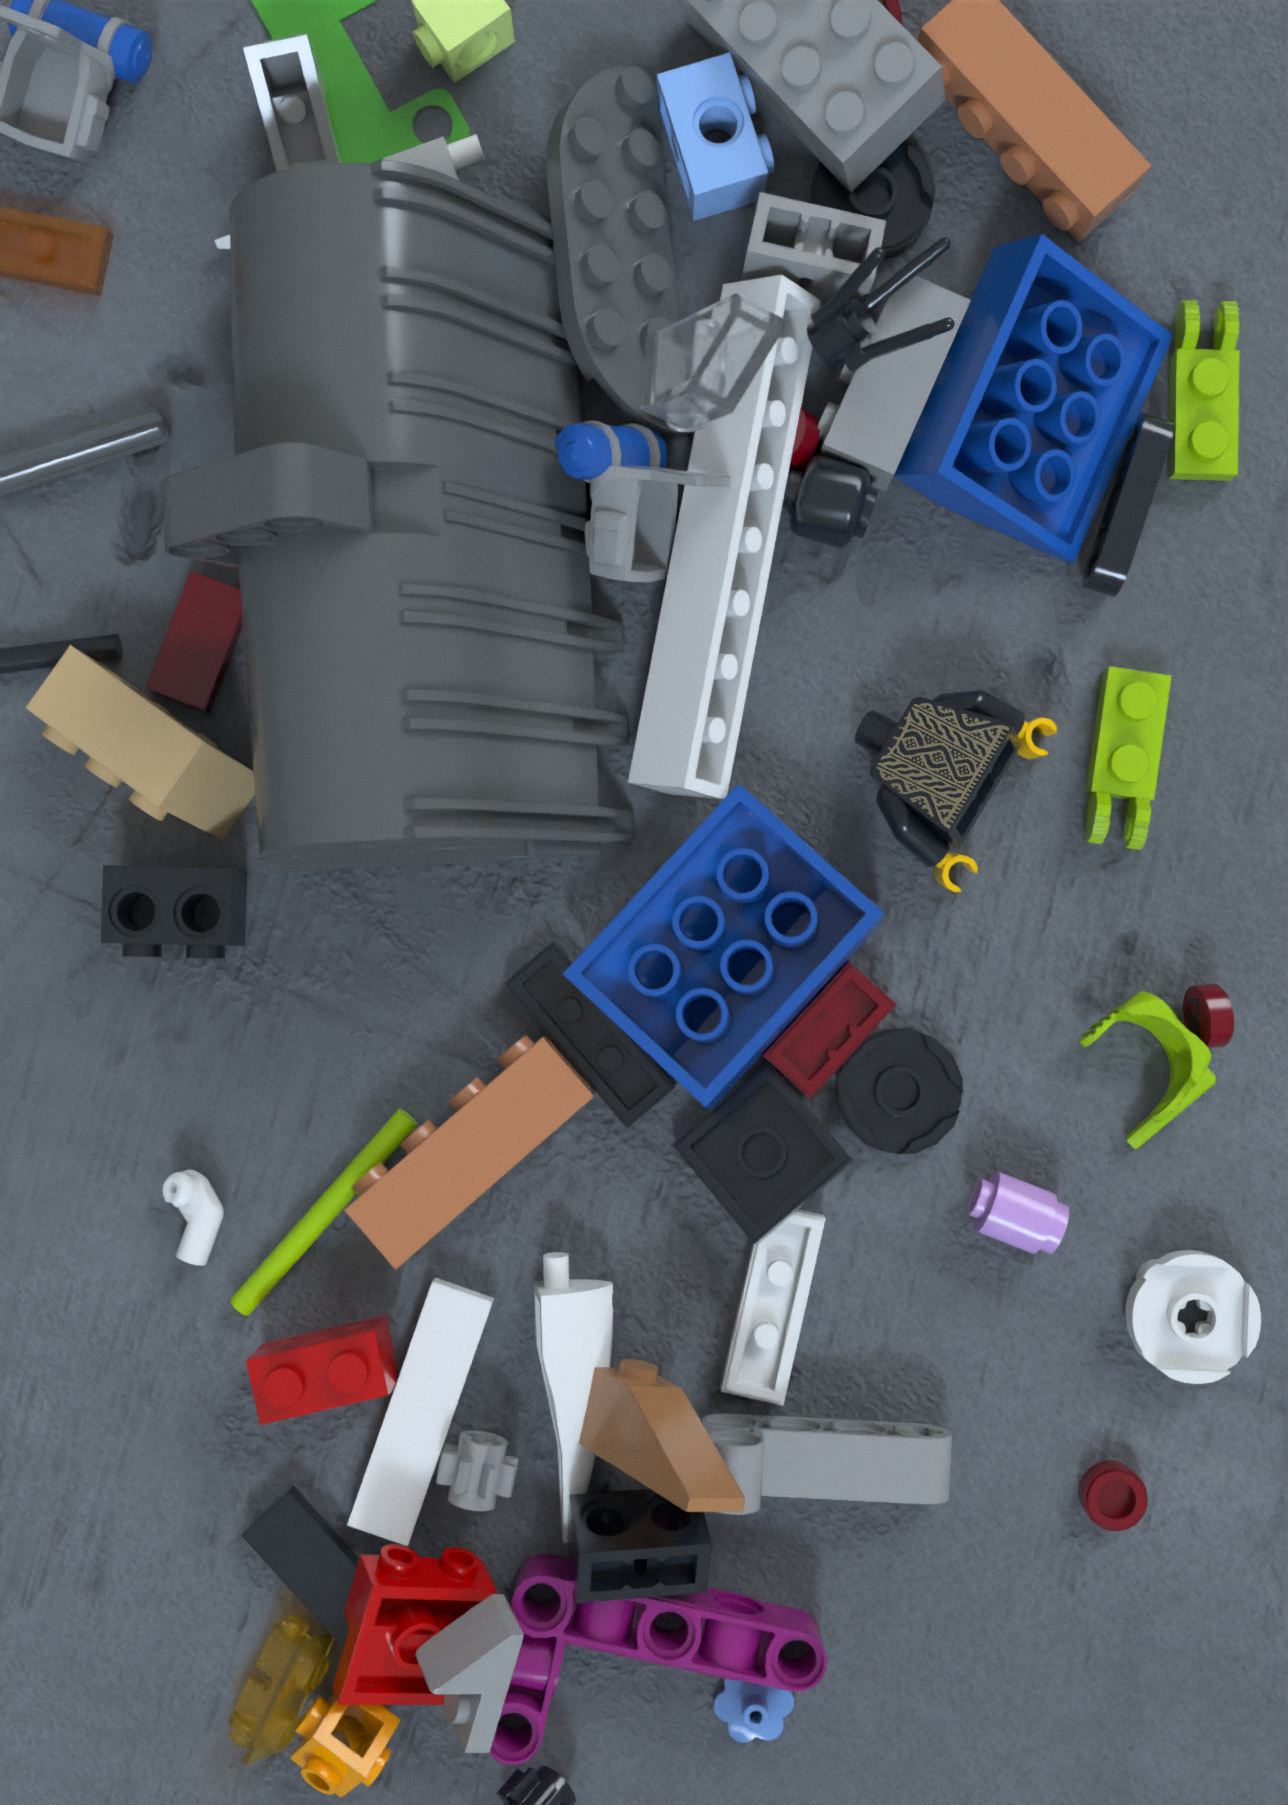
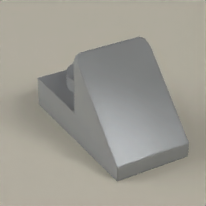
(292, 101)
(474, 1668)

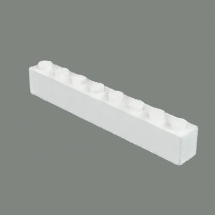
(723, 566)

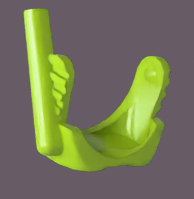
(1185, 1051)

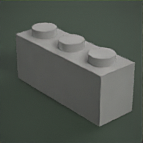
(892, 389)

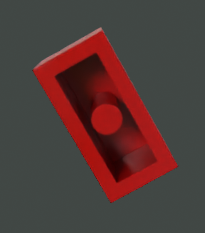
(323, 1370)

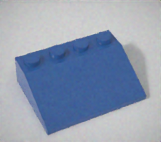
(1035, 398)
(725, 946)

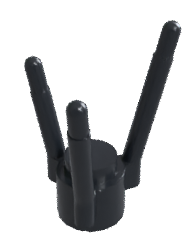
(843, 330)

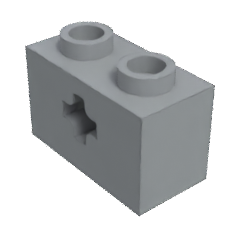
(810, 245)

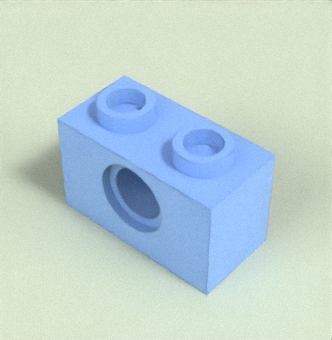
(705, 99)

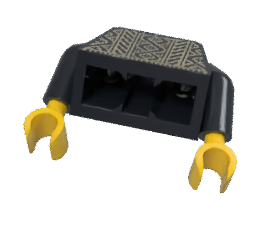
(943, 768)

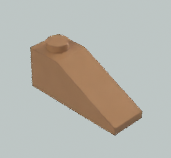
(657, 1438)

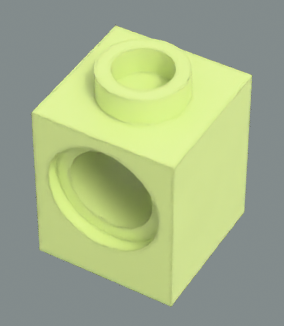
(462, 33)

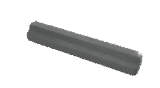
(82, 449)

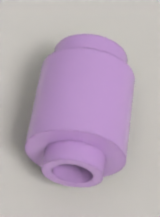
(1018, 1213)

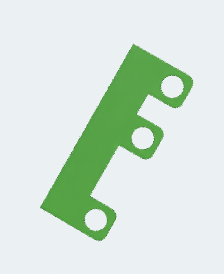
(357, 112)

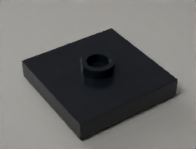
(762, 1153)

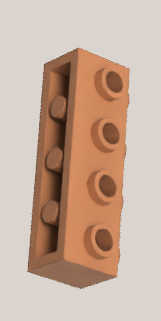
(1032, 115)
(470, 1150)

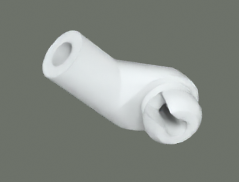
(201, 1210)

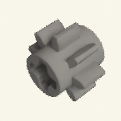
(477, 1470)

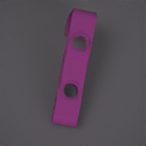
(721, 1637)

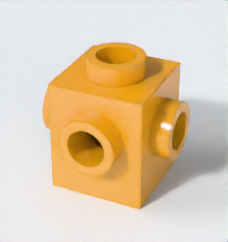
(343, 1744)

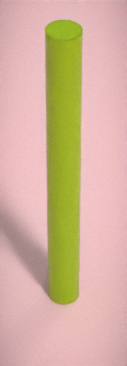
(321, 1213)

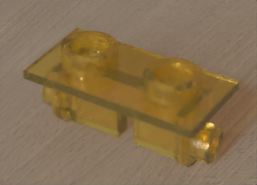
(269, 1713)

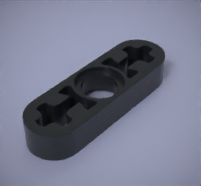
(1128, 505)

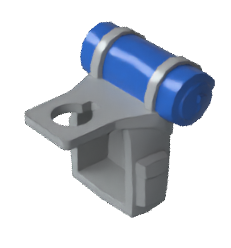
(62, 72)
(630, 497)

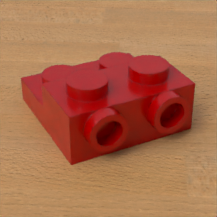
(392, 1611)

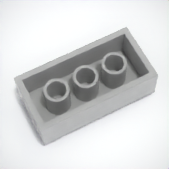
(830, 72)

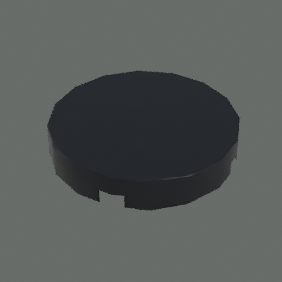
(906, 211)
(899, 1091)

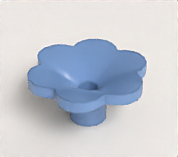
(738, 1701)

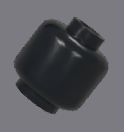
(829, 501)

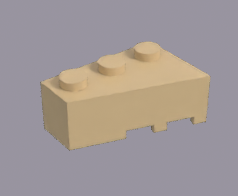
(141, 745)

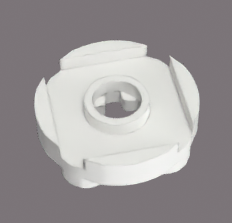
(1219, 1342)

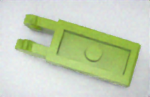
(1204, 396)
(1126, 751)

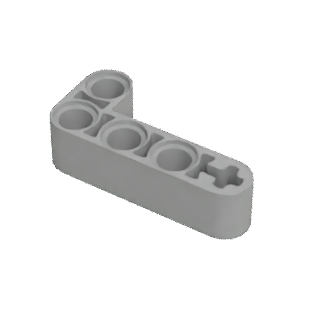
(833, 1458)

